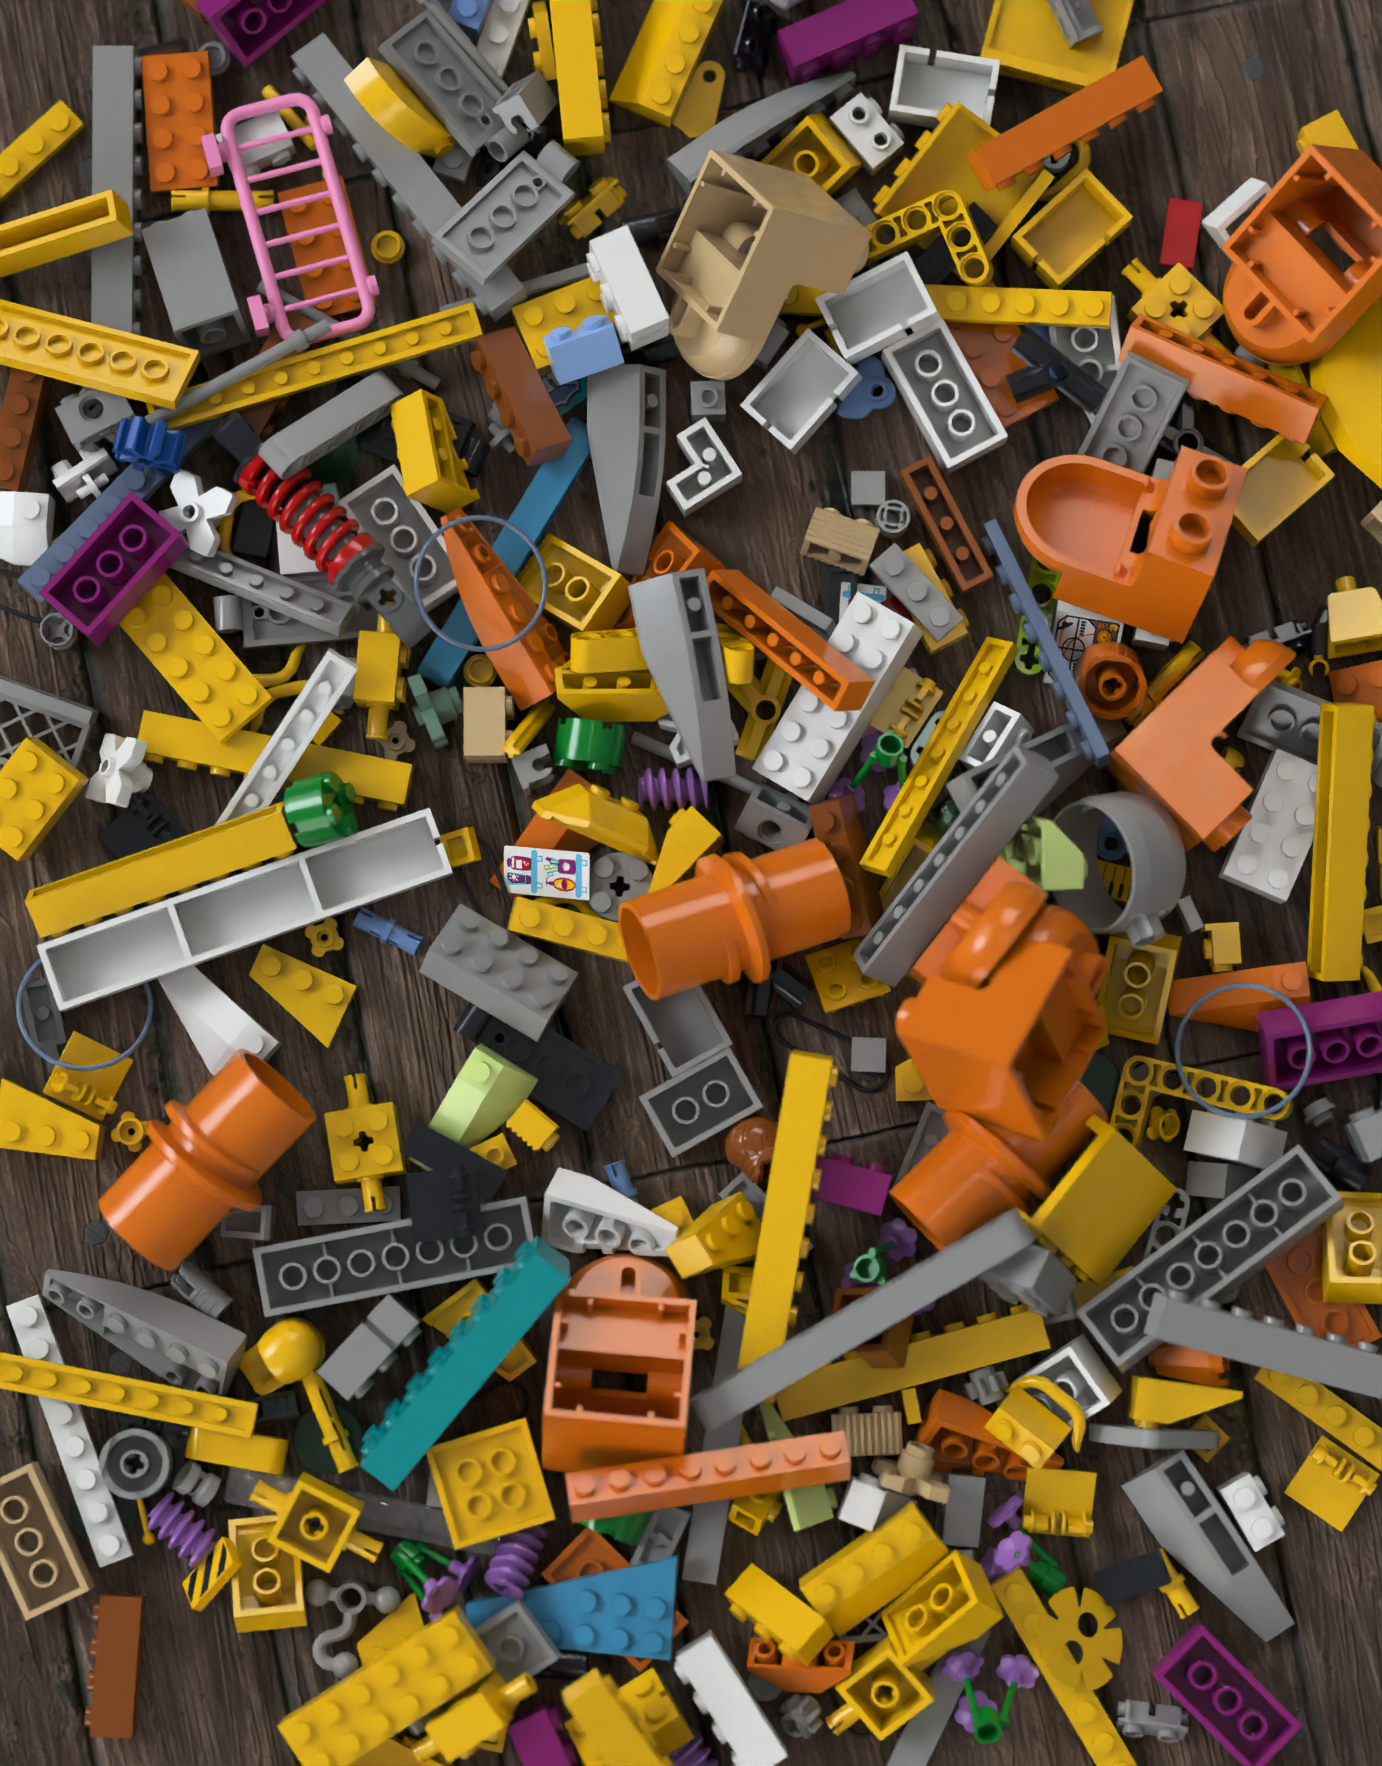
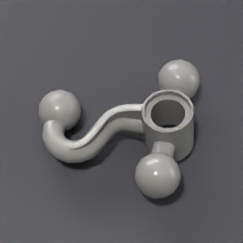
(319, 1593)

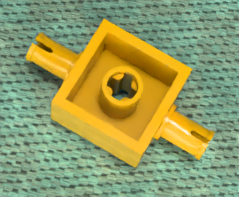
(1174, 292)
(379, 676)
(383, 1156)
(295, 1515)
(883, 1707)
(473, 1716)

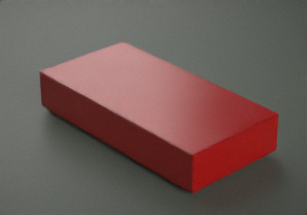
(1180, 233)

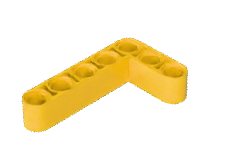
(935, 223)
(621, 651)
(1157, 1083)

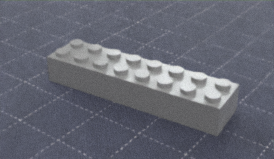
(1214, 1253)
(385, 1260)

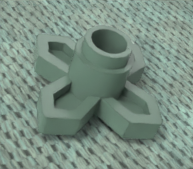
(435, 708)

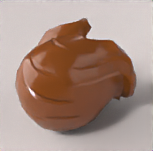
(751, 1146)

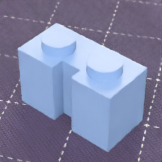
(583, 349)

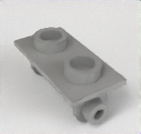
(1138, 1722)

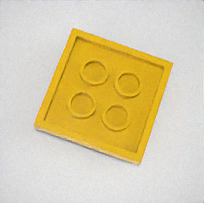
(490, 1483)

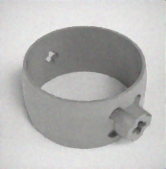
(1155, 857)

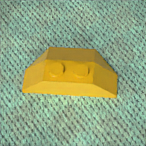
(610, 695)
(601, 819)

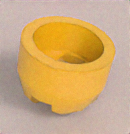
(1233, 758)

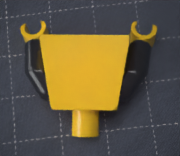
(1346, 624)

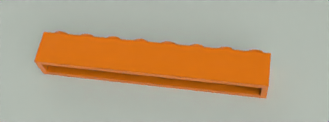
(708, 1476)

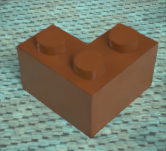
(886, 1348)

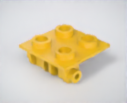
(906, 706)
(840, 977)
(88, 1090)
(1332, 1483)
(1059, 1502)

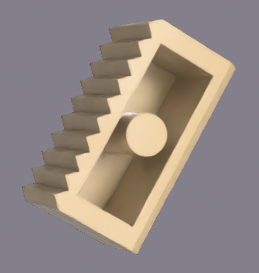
(840, 540)
(870, 1432)

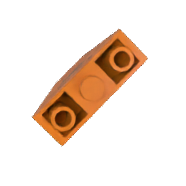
(824, 1671)

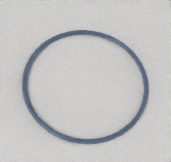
(423, 611)
(76, 1067)
(1252, 1115)

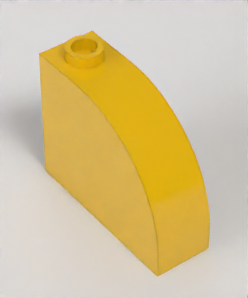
(399, 108)

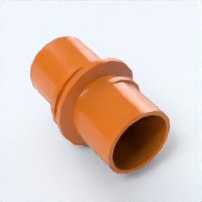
(734, 918)
(206, 1160)
(988, 1171)

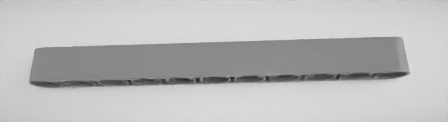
(861, 1320)

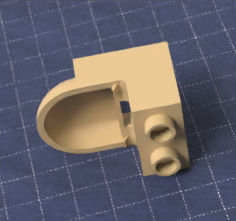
(731, 299)

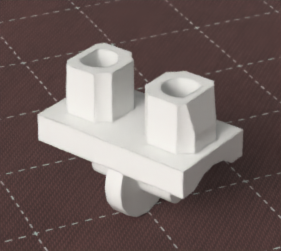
(85, 476)

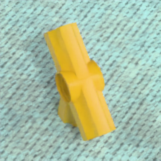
(771, 688)

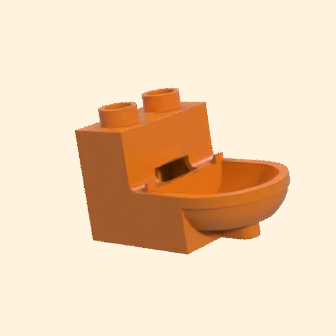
(1281, 289)
(1082, 519)
(1172, 747)
(981, 929)
(1024, 1039)
(627, 1319)

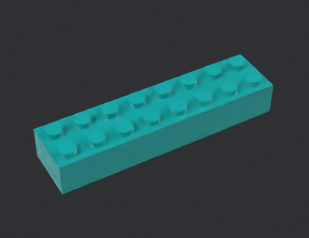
(464, 1362)

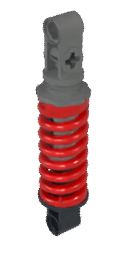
(305, 515)

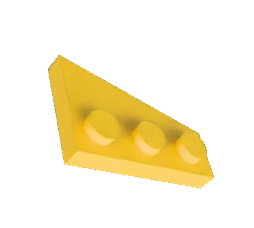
(304, 991)
(458, 1307)

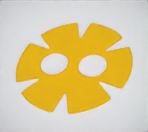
(1056, 1633)

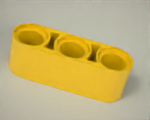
(257, 1453)

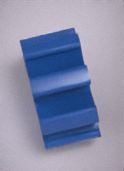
(149, 445)

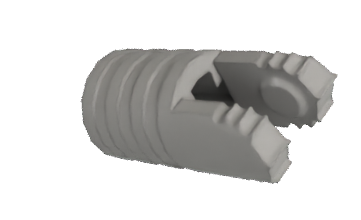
(201, 1290)

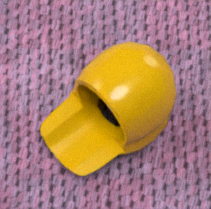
(283, 1355)

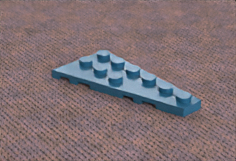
(604, 1611)

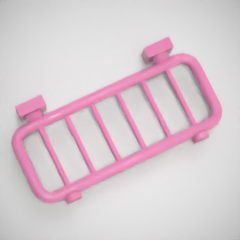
(229, 152)

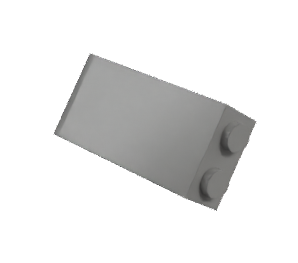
(196, 283)

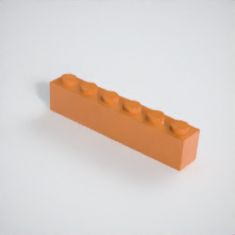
(1064, 124)
(1228, 380)
(788, 641)

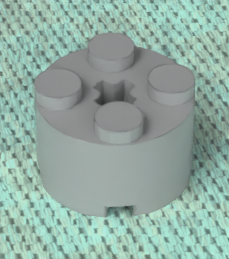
(607, 872)
(119, 1474)

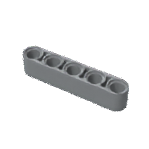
(330, 425)

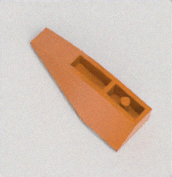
(501, 611)

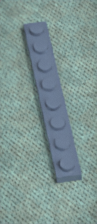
(141, 483)
(1050, 654)

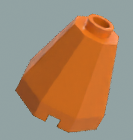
(1189, 1365)

